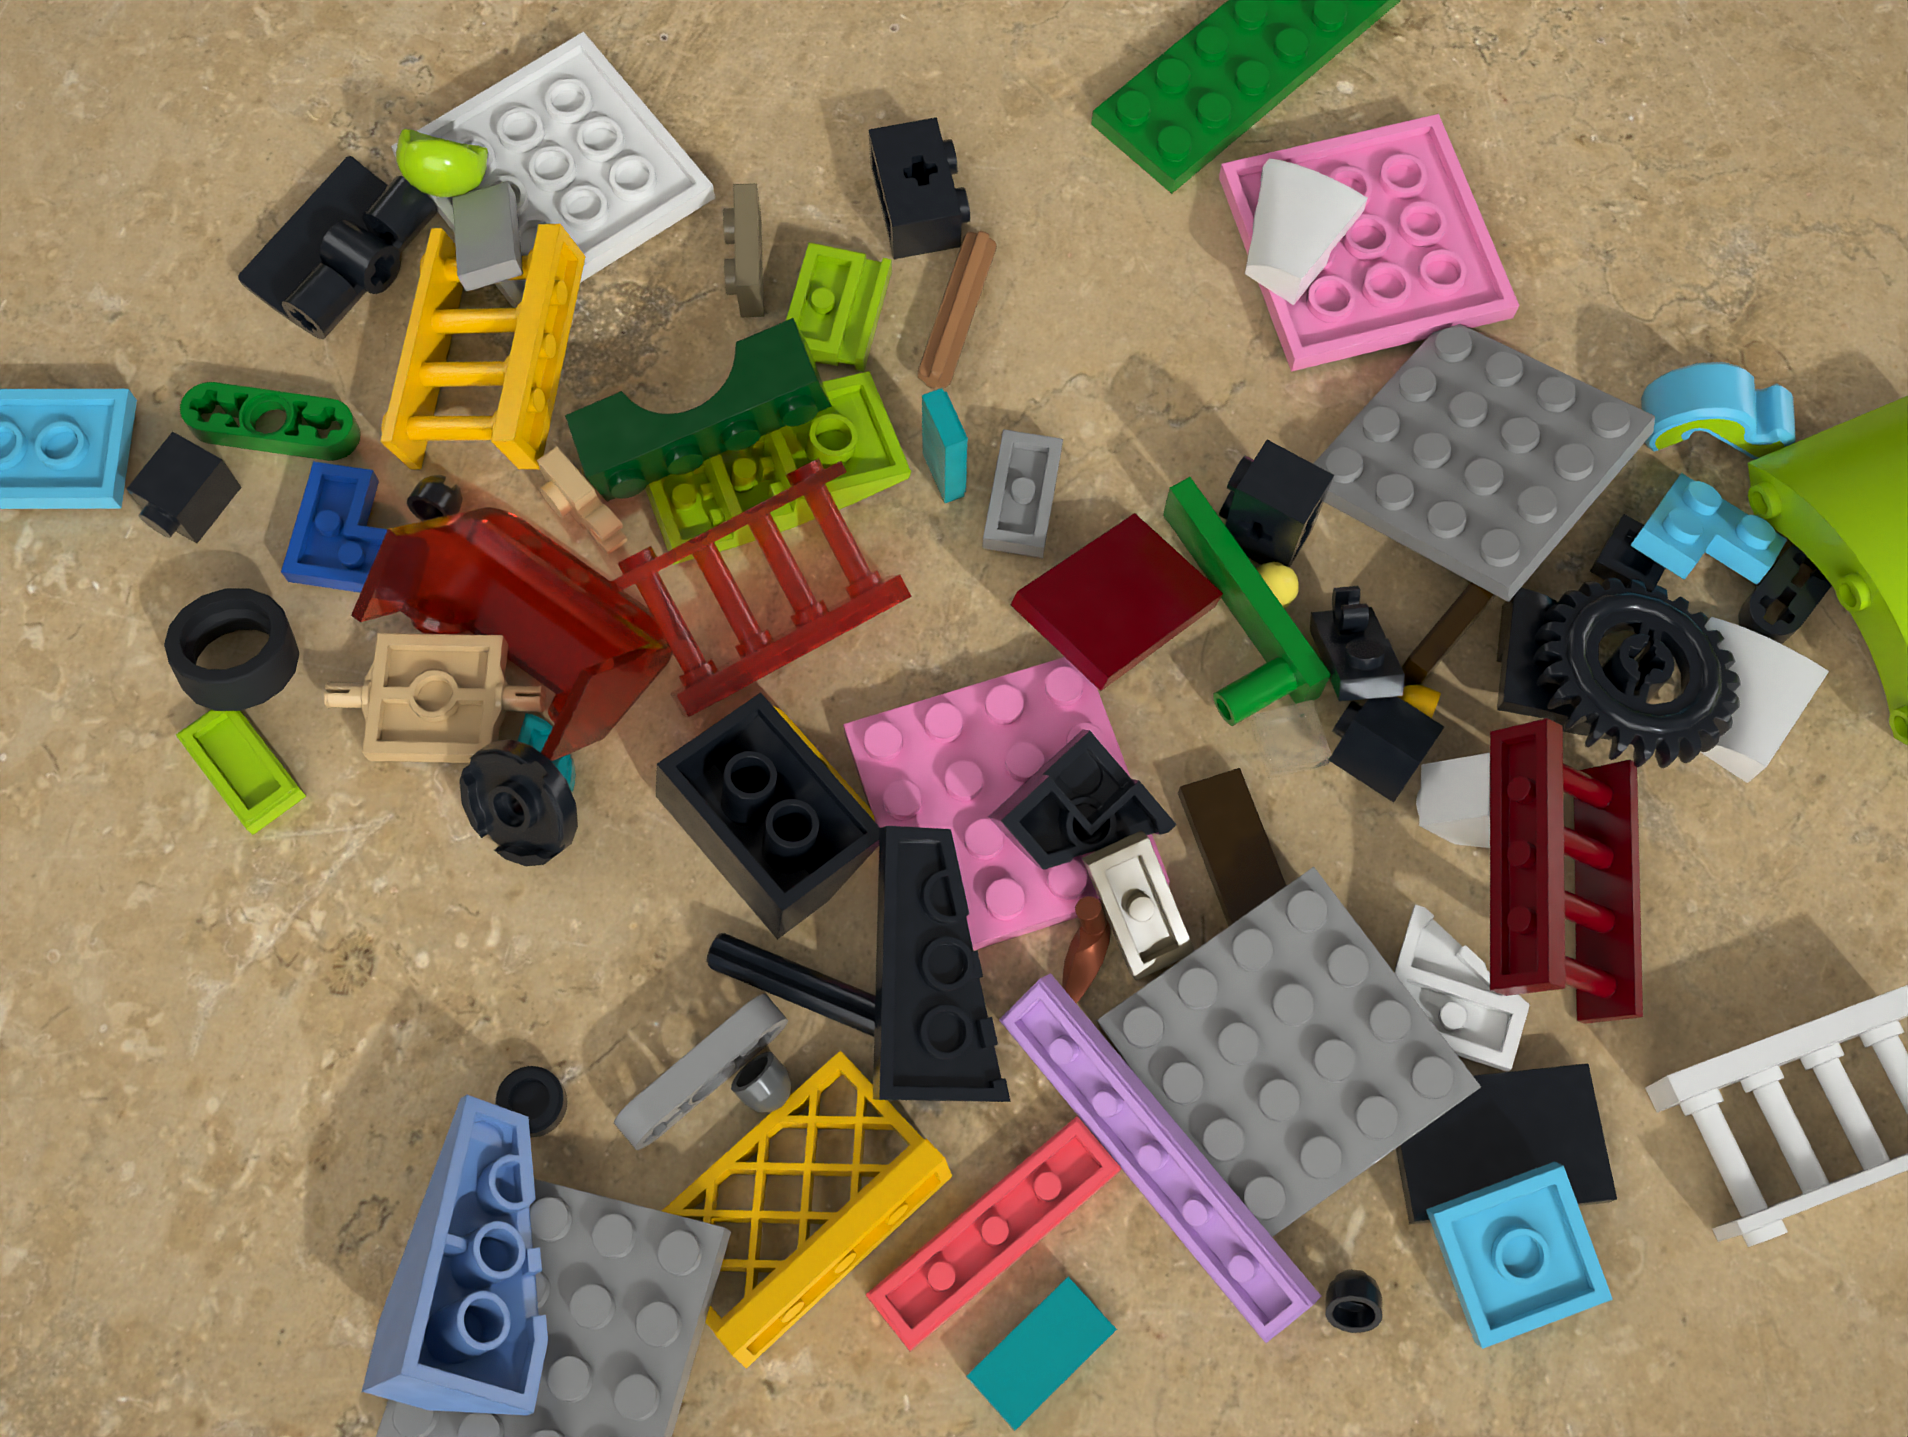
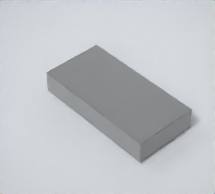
(487, 236)

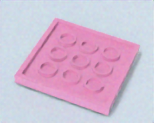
(1407, 262)
(960, 759)

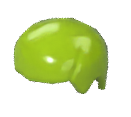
(440, 165)

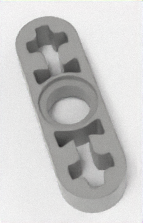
(700, 1071)

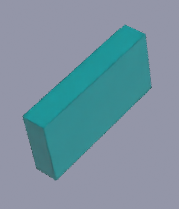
(944, 444)
(1041, 1353)

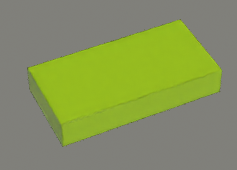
(241, 767)

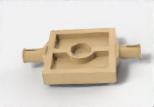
(434, 697)

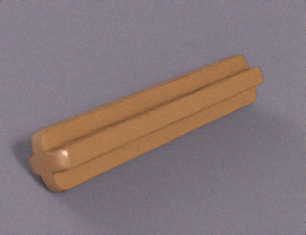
(957, 310)

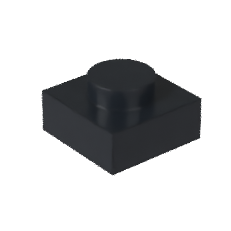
(1622, 560)

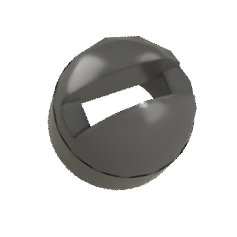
(763, 1083)

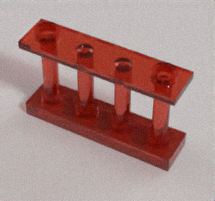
(756, 648)

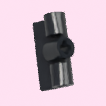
(338, 247)

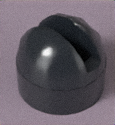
(434, 499)
(1353, 1302)

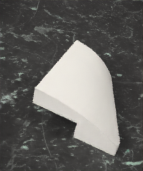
(1297, 226)
(1771, 697)

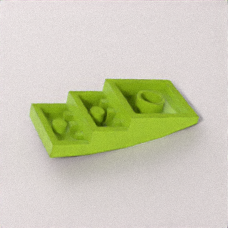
(850, 432)

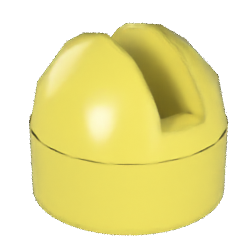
(1281, 581)

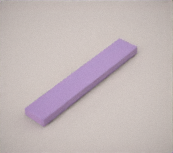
(1160, 1159)

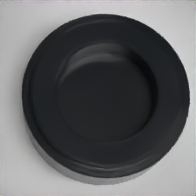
(536, 1095)

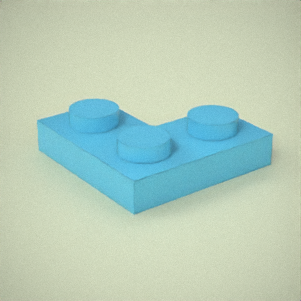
(1698, 521)

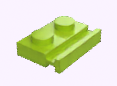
(839, 303)

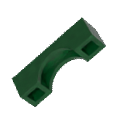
(767, 389)

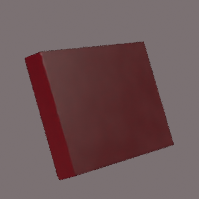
(1116, 600)

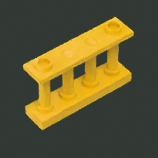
(527, 375)

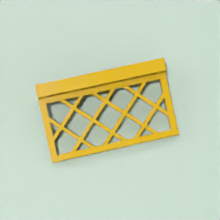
(845, 1234)

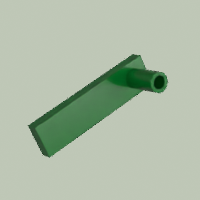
(1290, 659)

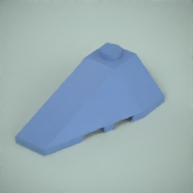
(464, 1300)

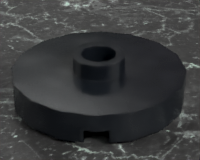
(519, 802)

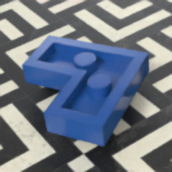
(331, 532)

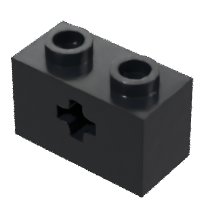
(917, 187)
(1274, 503)

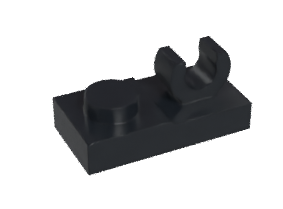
(1356, 649)

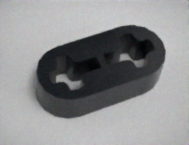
(1778, 585)

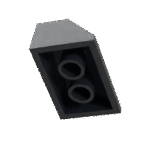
(767, 813)

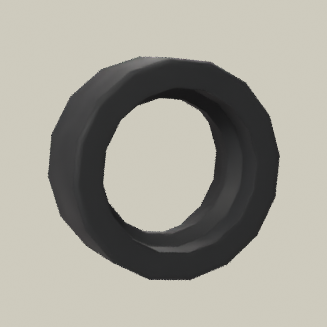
(221, 614)

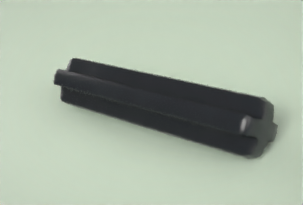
(793, 982)

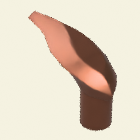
(1086, 948)

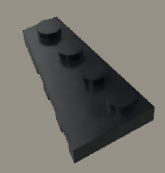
(928, 994)

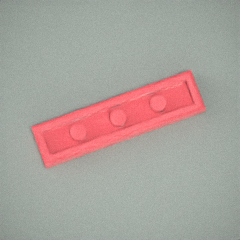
(993, 1233)

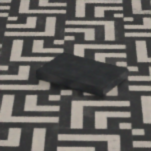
(1507, 1130)

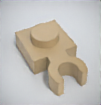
(571, 493)

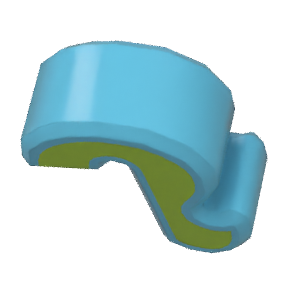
(1720, 402)

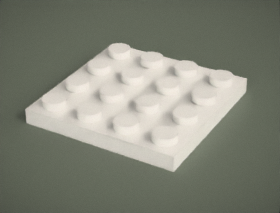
(576, 156)

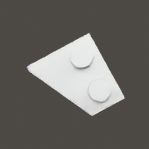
(1456, 994)

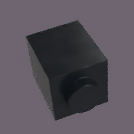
(183, 489)
(1383, 743)

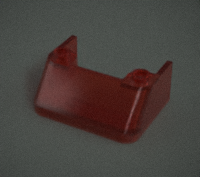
(555, 612)

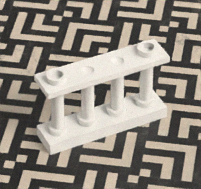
(1759, 1071)

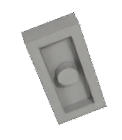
(1022, 493)

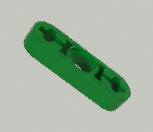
(251, 403)

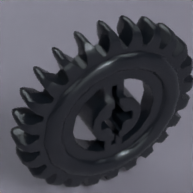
(1618, 693)

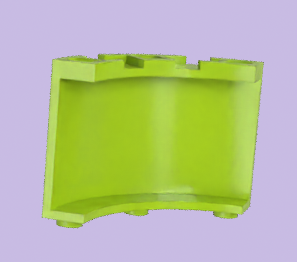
(1848, 512)

